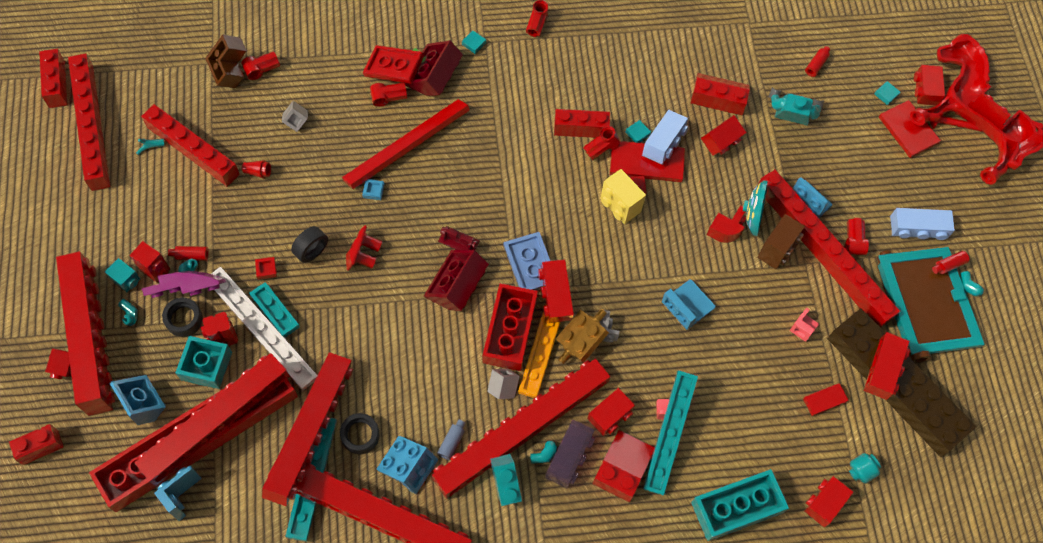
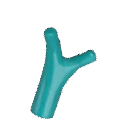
(150, 143)

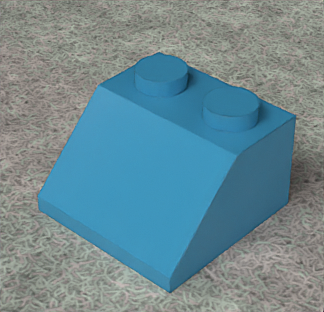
(139, 399)

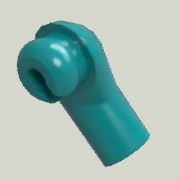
(189, 265)
(970, 286)
(130, 312)
(546, 455)

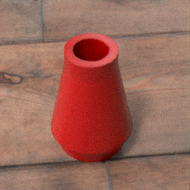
(257, 168)

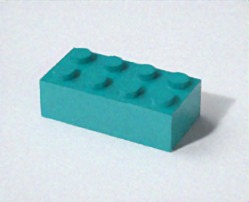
(739, 505)

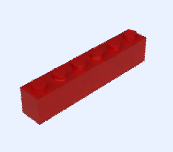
(190, 145)

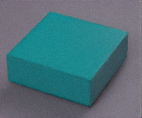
(473, 42)
(887, 93)
(638, 132)

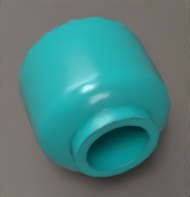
(864, 468)

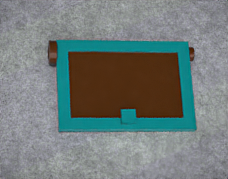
(931, 305)

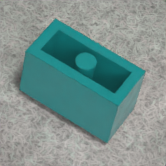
(506, 480)

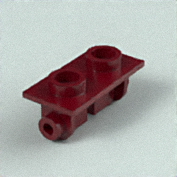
(457, 240)

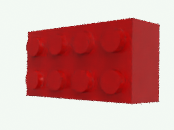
(509, 327)

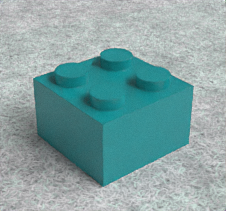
(204, 362)

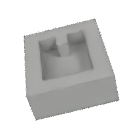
(607, 322)

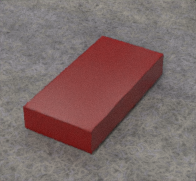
(825, 399)

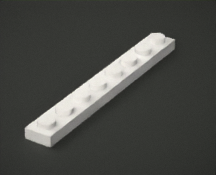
(264, 331)

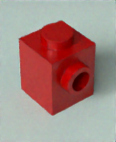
(58, 364)

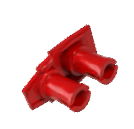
(355, 255)

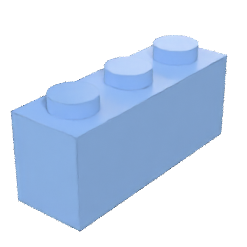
(665, 137)
(922, 223)

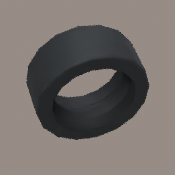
(309, 244)
(175, 305)
(357, 418)

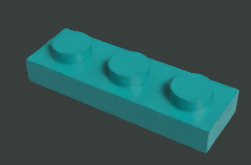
(274, 310)

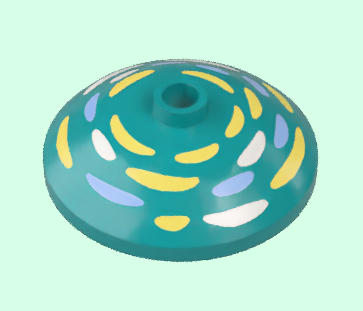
(755, 207)

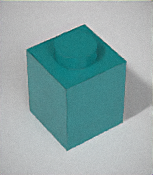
(122, 275)

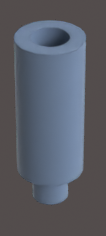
(451, 440)

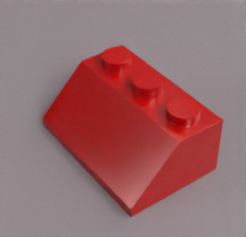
(720, 94)

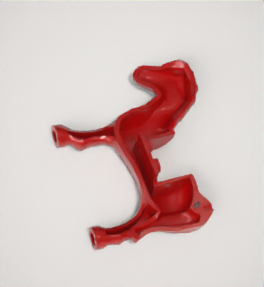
(969, 100)

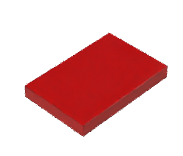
(393, 64)
(910, 137)

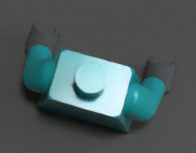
(795, 107)

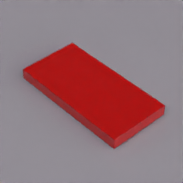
(630, 159)

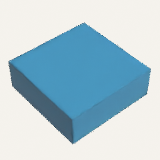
(373, 189)

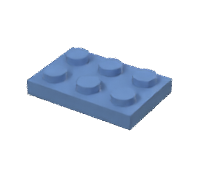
(526, 258)

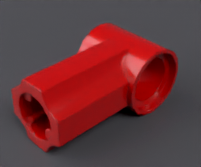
(537, 18)
(255, 67)
(383, 94)
(602, 142)
(856, 242)

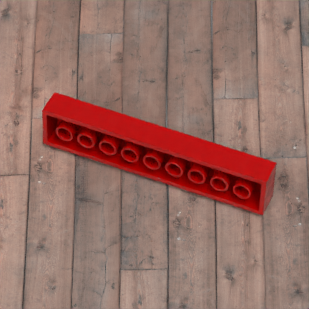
(123, 482)

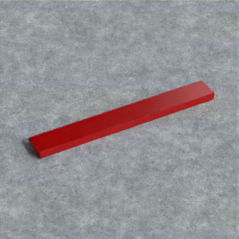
(405, 144)

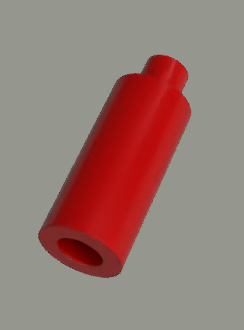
(817, 61)
(189, 252)
(951, 262)

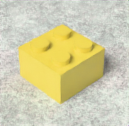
(622, 196)

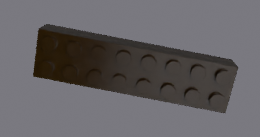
(917, 398)

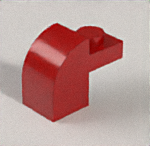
(726, 229)

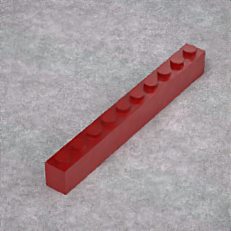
(830, 251)
(520, 428)
(373, 511)

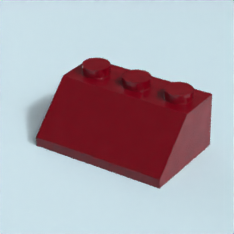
(437, 69)
(456, 279)

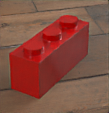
(53, 78)
(580, 122)
(556, 291)
(887, 366)

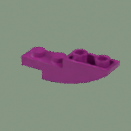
(186, 282)

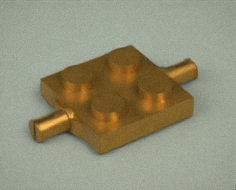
(582, 336)

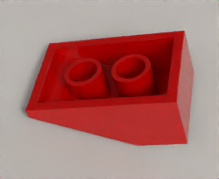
(623, 466)

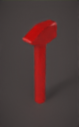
(955, 122)

